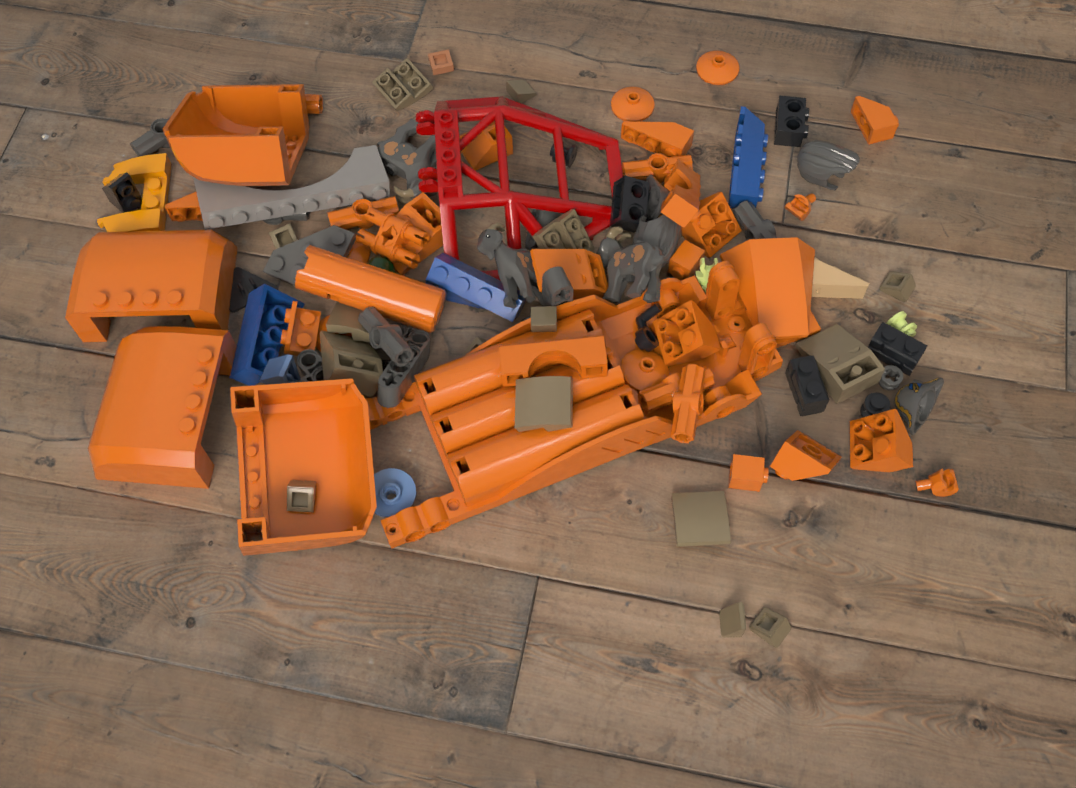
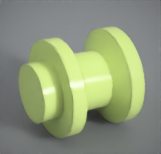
(898, 321)

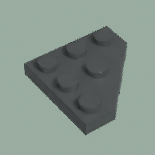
(291, 257)

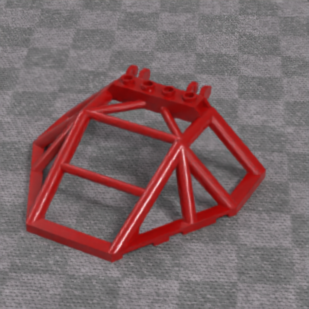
(516, 204)

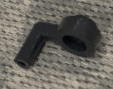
(645, 337)

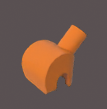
(800, 205)
(940, 482)

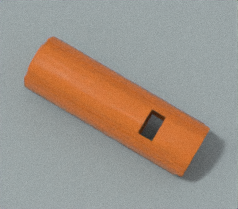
(369, 286)

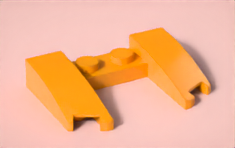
(155, 174)

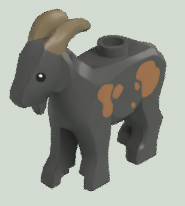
(405, 159)
(633, 263)
(513, 266)

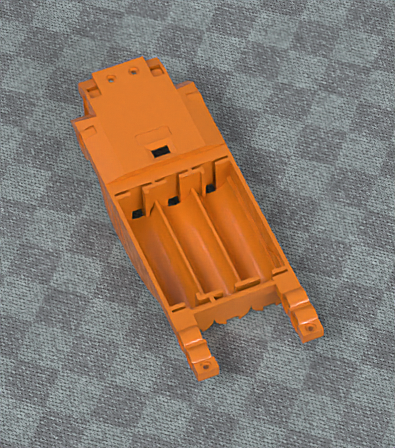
(607, 416)

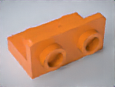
(301, 329)

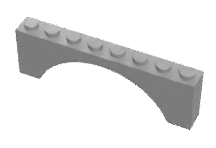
(358, 179)

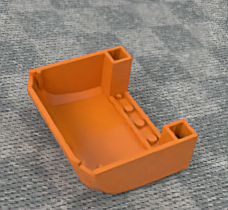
(240, 133)
(151, 277)
(160, 406)
(305, 435)

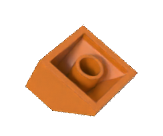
(803, 458)

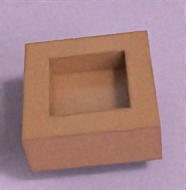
(440, 62)

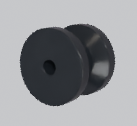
(569, 154)
(874, 404)

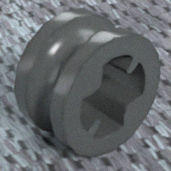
(893, 371)

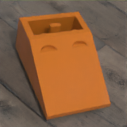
(426, 217)
(580, 265)

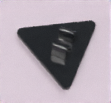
(242, 285)

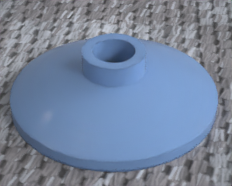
(396, 482)

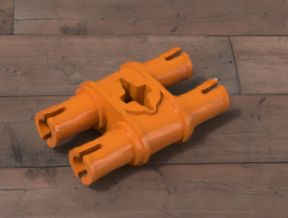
(394, 227)

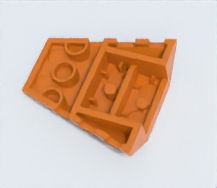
(775, 283)

